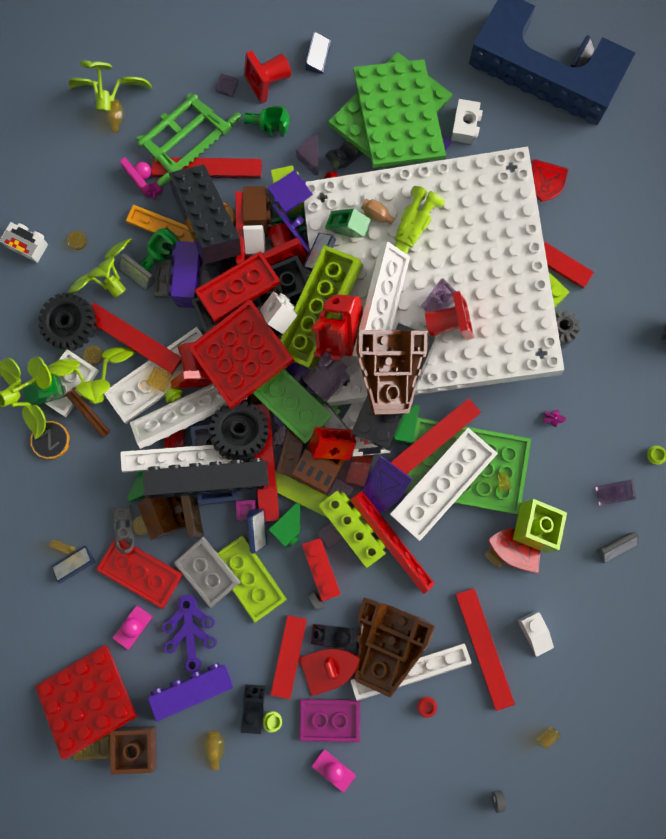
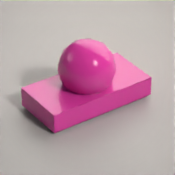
(138, 173)
(132, 627)
(333, 770)

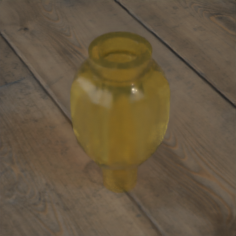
(115, 115)
(214, 748)

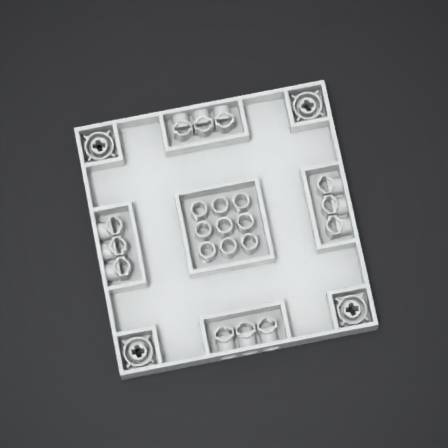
(480, 242)

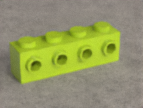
(352, 529)

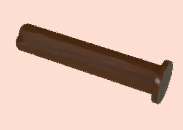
(87, 412)

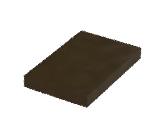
(192, 517)

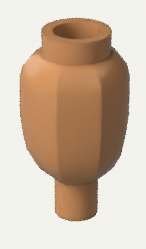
(377, 211)

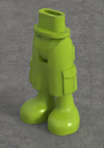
(414, 221)

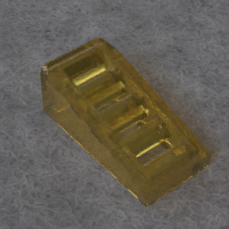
(104, 748)

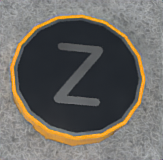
(52, 442)

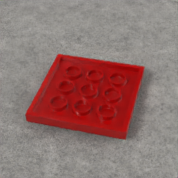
(241, 354)
(85, 702)

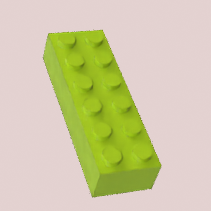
(331, 275)

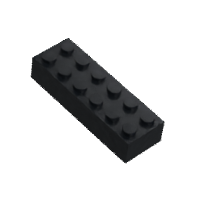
(205, 214)
(292, 279)
(383, 428)
(205, 479)

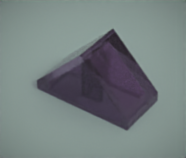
(308, 153)
(440, 297)
(616, 492)

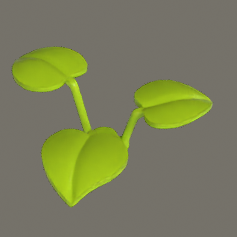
(102, 97)
(112, 283)
(11, 373)
(94, 389)

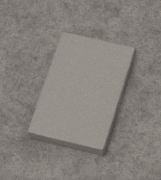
(207, 572)

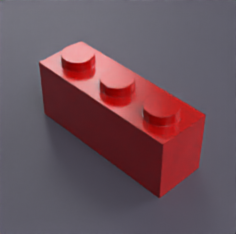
(321, 569)

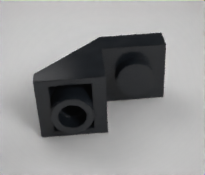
(344, 155)
(334, 636)
(253, 709)

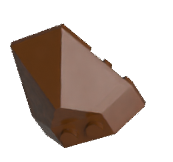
(390, 367)
(388, 645)

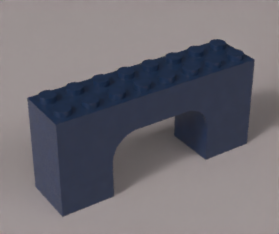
(579, 90)

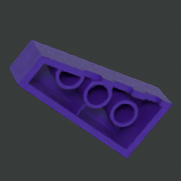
(189, 692)

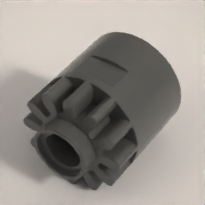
(567, 327)

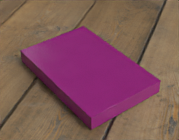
(329, 720)

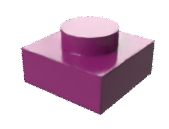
(243, 509)

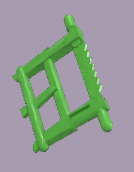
(222, 127)

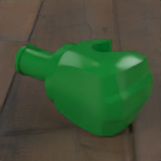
(270, 119)
(158, 247)

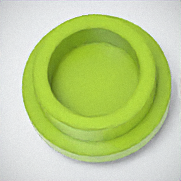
(173, 395)
(656, 455)
(272, 721)

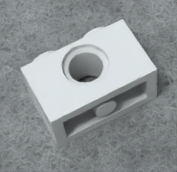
(466, 111)
(278, 312)

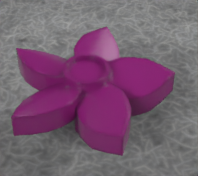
(154, 190)
(554, 418)

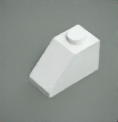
(254, 240)
(536, 633)

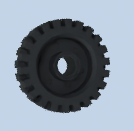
(58, 312)
(239, 444)

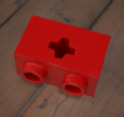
(332, 443)

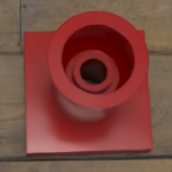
(262, 74)
(284, 245)
(451, 318)
(193, 373)

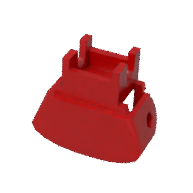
(335, 335)

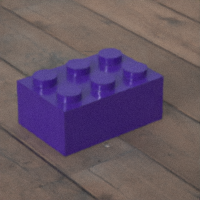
(184, 273)

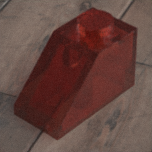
(359, 470)

